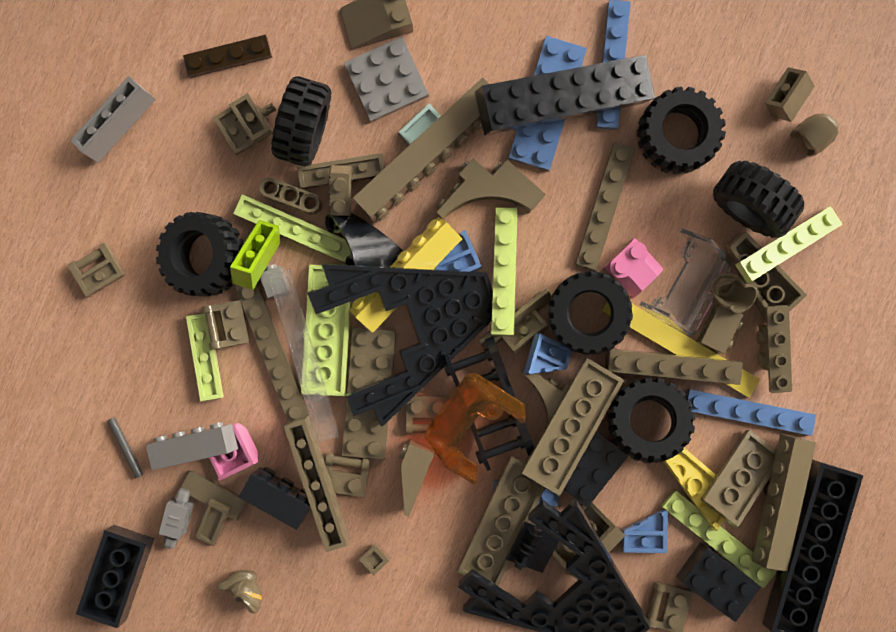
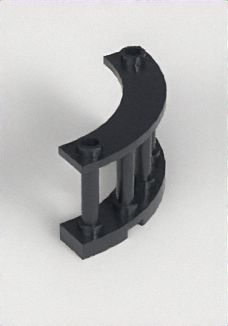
(498, 373)

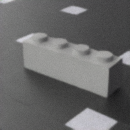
(112, 119)
(191, 447)

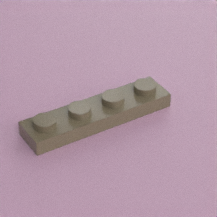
(361, 168)

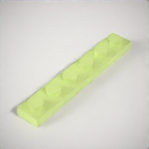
(294, 228)
(788, 245)
(504, 272)
(719, 540)

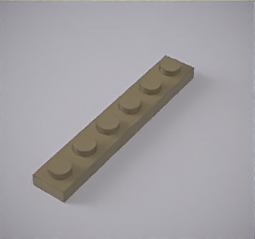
(605, 206)

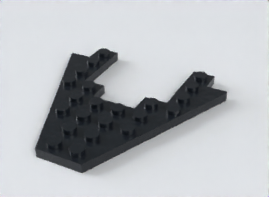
(445, 311)
(592, 604)

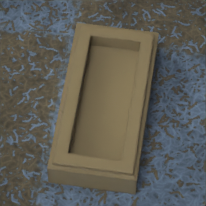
(212, 522)

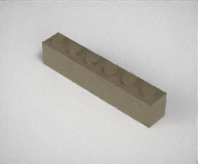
(674, 366)
(317, 483)
(783, 502)

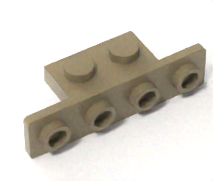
(526, 323)
(776, 348)

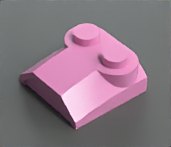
(633, 268)
(237, 460)

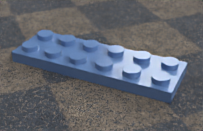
(538, 143)

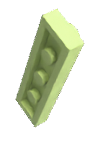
(204, 359)

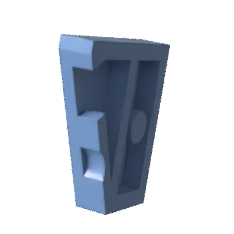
(461, 257)
(546, 355)
(647, 534)

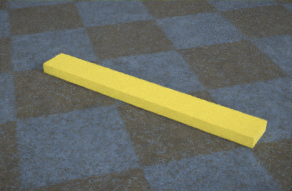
(680, 344)

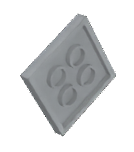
(386, 79)

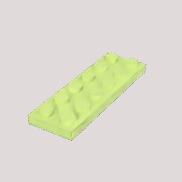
(329, 337)

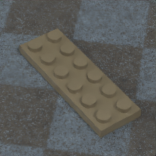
(369, 362)
(572, 426)
(501, 522)

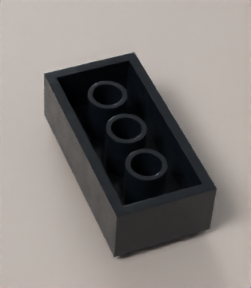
(115, 576)

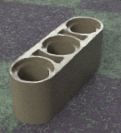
(283, 189)

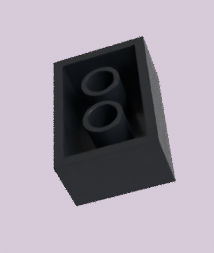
(594, 469)
(276, 497)
(718, 582)

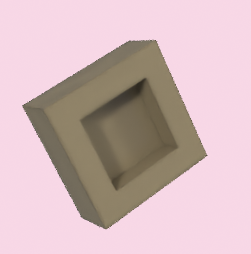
(374, 559)

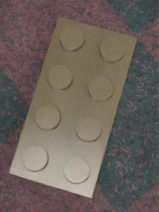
(740, 478)

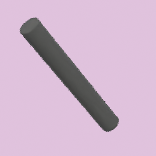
(125, 448)

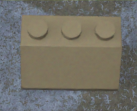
(606, 530)

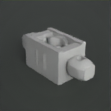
(176, 518)

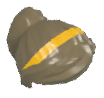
(245, 588)

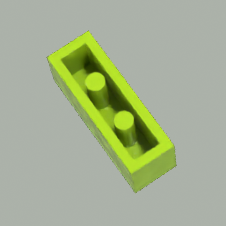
(255, 254)

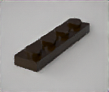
(227, 56)

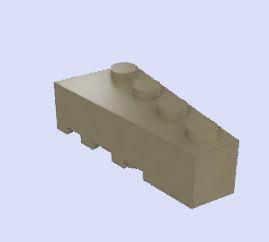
(772, 287)

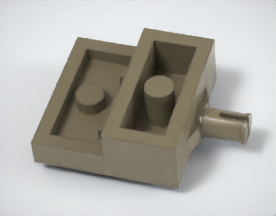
(244, 123)

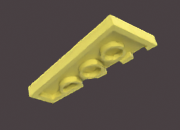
(694, 479)

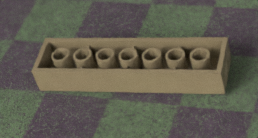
(421, 156)

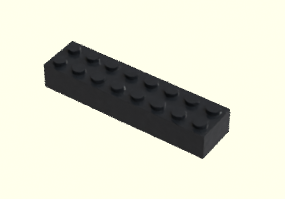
(564, 94)
(824, 519)

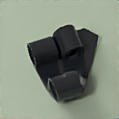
(365, 242)

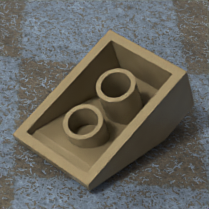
(375, 21)
(414, 467)

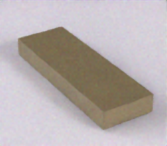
(206, 489)

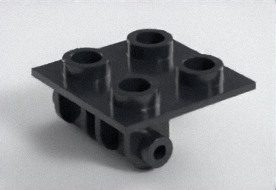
(532, 548)

